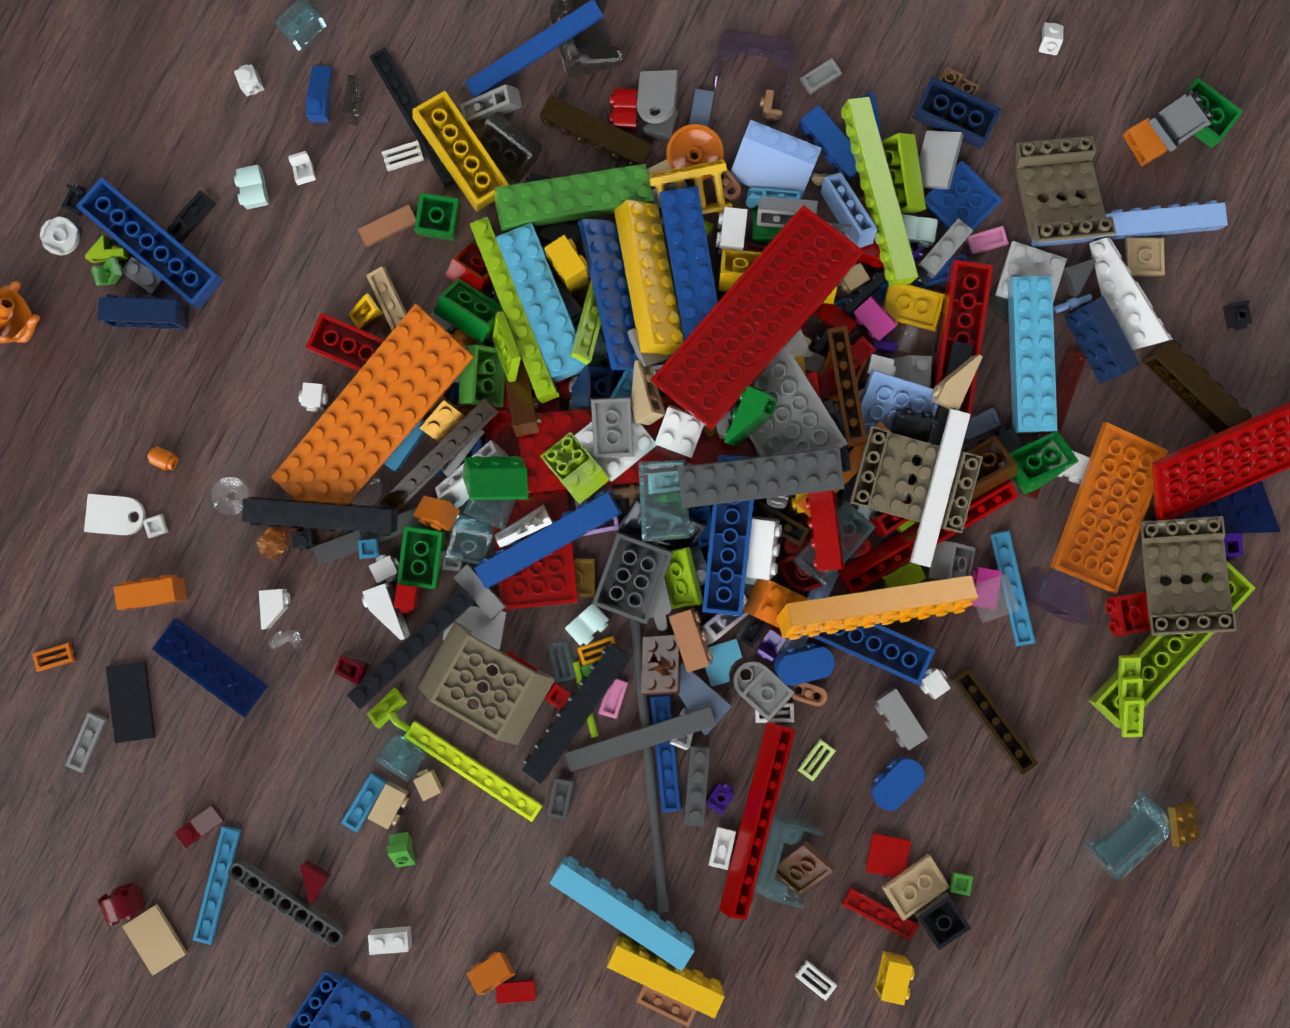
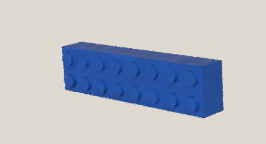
(149, 243)
(688, 256)
(728, 554)

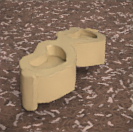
(818, 178)

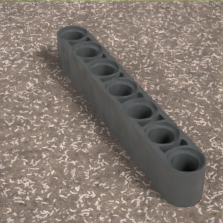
(277, 902)

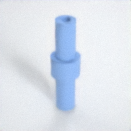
(1072, 303)

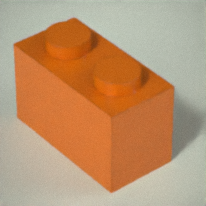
(1144, 142)
(436, 513)
(490, 973)

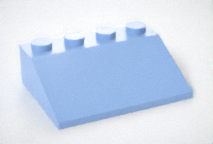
(774, 159)

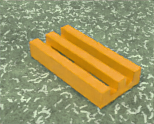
(582, 655)

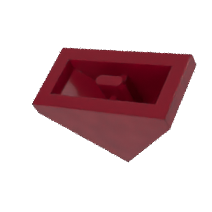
(351, 669)
(314, 879)

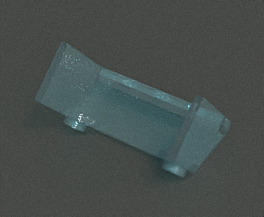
(781, 831)
(1132, 840)

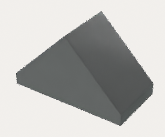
(661, 131)
(1076, 276)

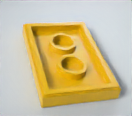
(914, 305)

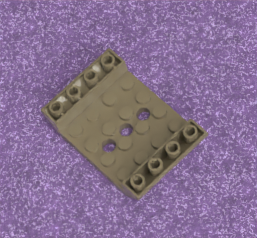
(1061, 169)
(884, 475)
(1192, 550)
(511, 694)

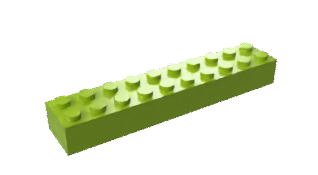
(1165, 655)

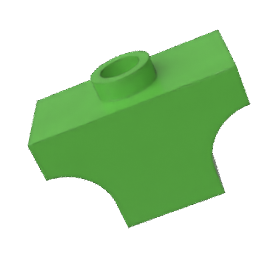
(401, 849)

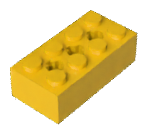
(567, 265)

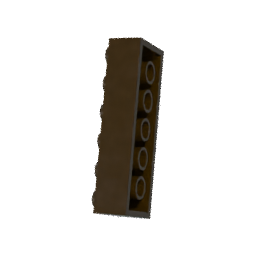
(1195, 386)

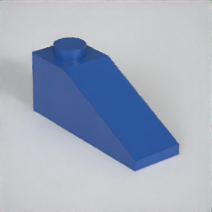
(319, 95)

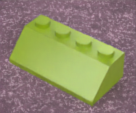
(905, 172)

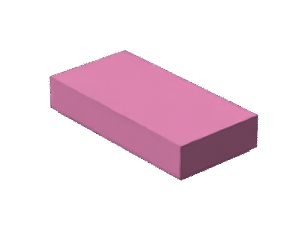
(987, 240)
(613, 699)

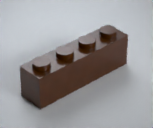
(522, 403)

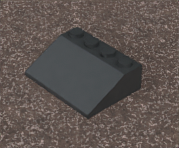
(632, 577)

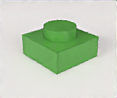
(961, 883)

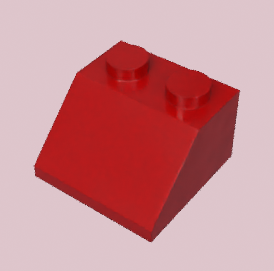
(470, 268)

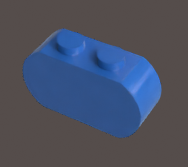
(804, 664)
(897, 783)

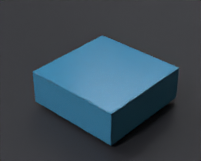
(368, 548)

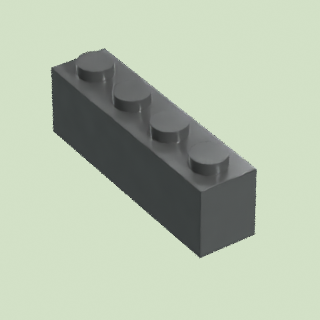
(696, 785)

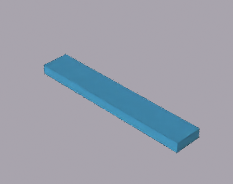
(1008, 564)
(217, 885)

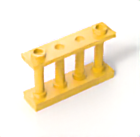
(695, 172)

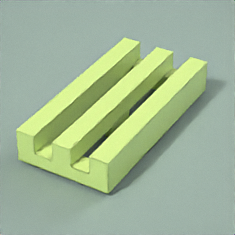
(806, 772)

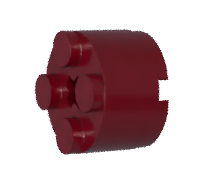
(121, 903)

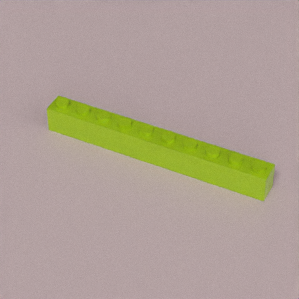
(879, 191)
(513, 310)

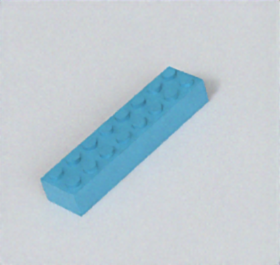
(541, 300)
(1032, 354)
(623, 912)

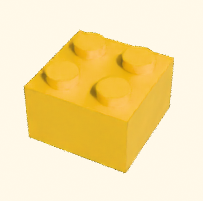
(894, 978)

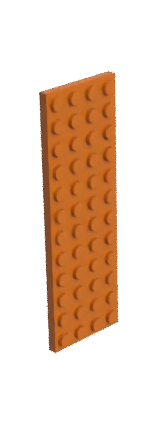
(374, 412)

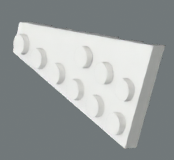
(1126, 297)

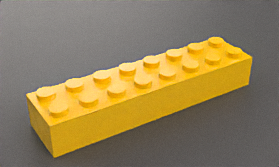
(649, 277)

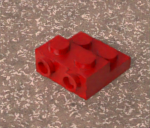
(1128, 614)

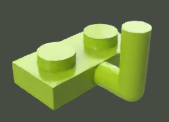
(387, 709)

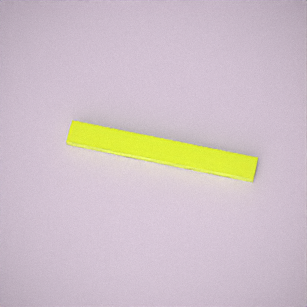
(473, 770)

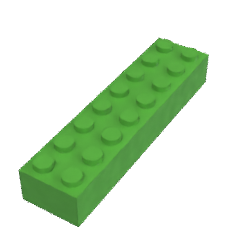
(571, 197)

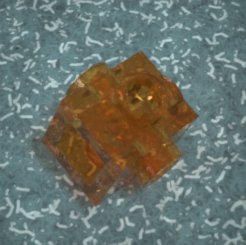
(272, 544)

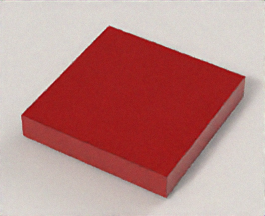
(887, 855)

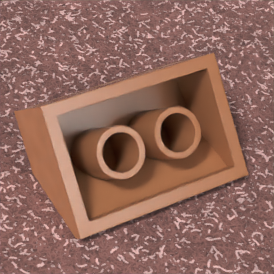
(691, 639)

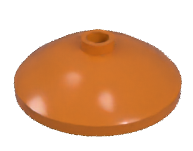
(694, 140)

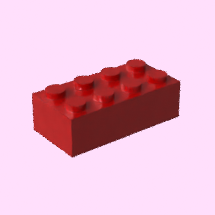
(342, 342)

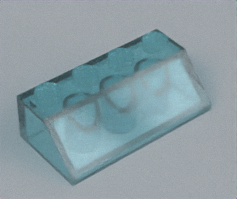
(853, 531)

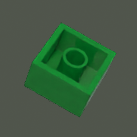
(437, 217)

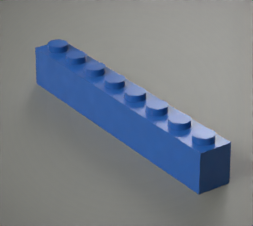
(548, 540)

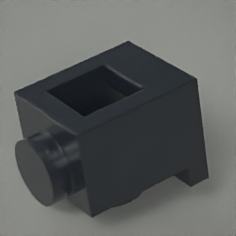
(1232, 313)
(304, 539)

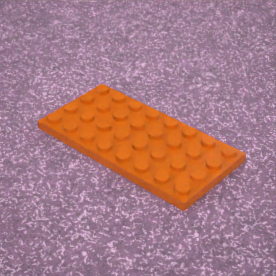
(1108, 508)

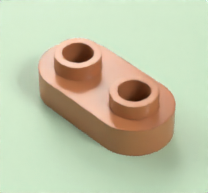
(729, 183)
(807, 694)

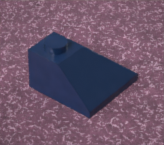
(593, 384)

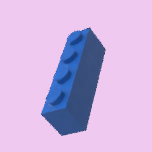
(832, 141)

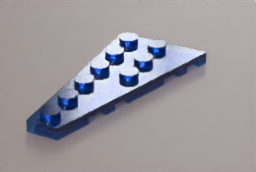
(1242, 511)

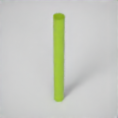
(591, 721)

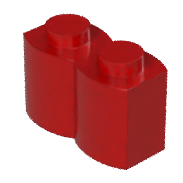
(624, 109)

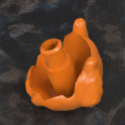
(15, 316)

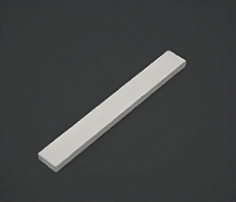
(940, 487)

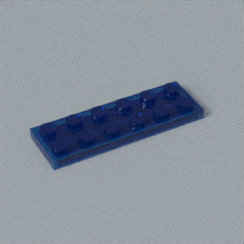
(210, 667)

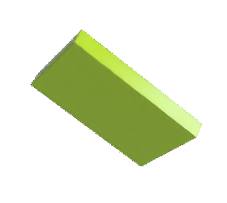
(506, 346)
(682, 580)

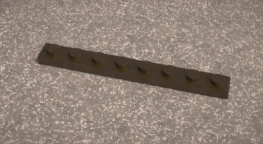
(440, 455)

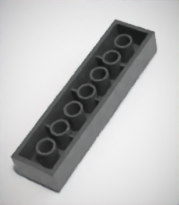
(761, 477)

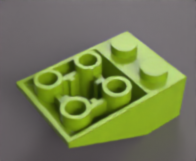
(575, 468)

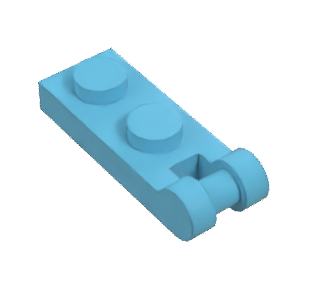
(754, 194)

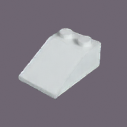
(380, 603)

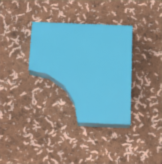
(724, 657)

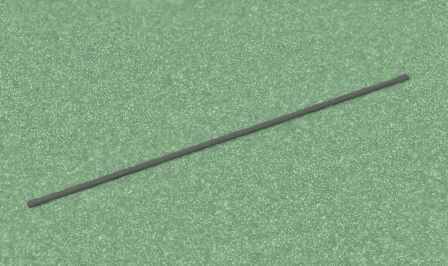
(662, 895)

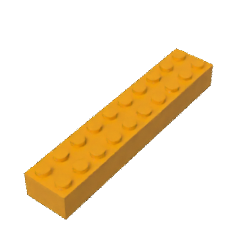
(876, 607)

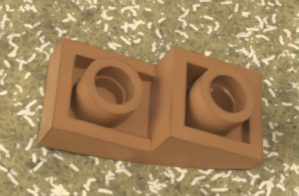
(956, 79)

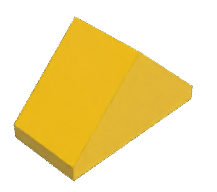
(365, 311)

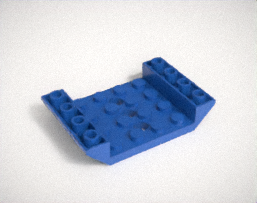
(339, 1004)

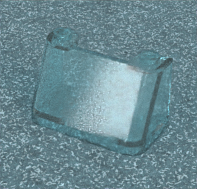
(661, 501)

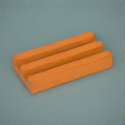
(69, 652)

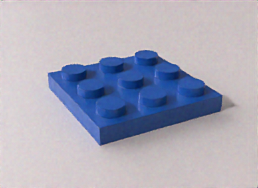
(966, 199)

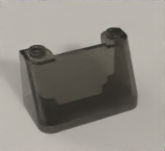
(589, 49)

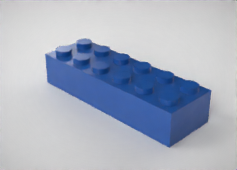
(883, 649)

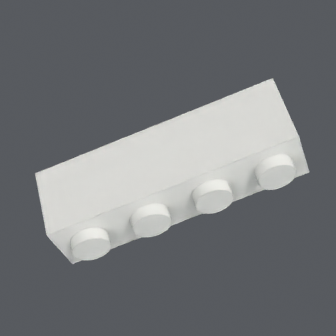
(453, 488)

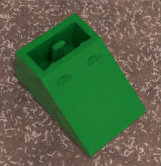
(752, 413)

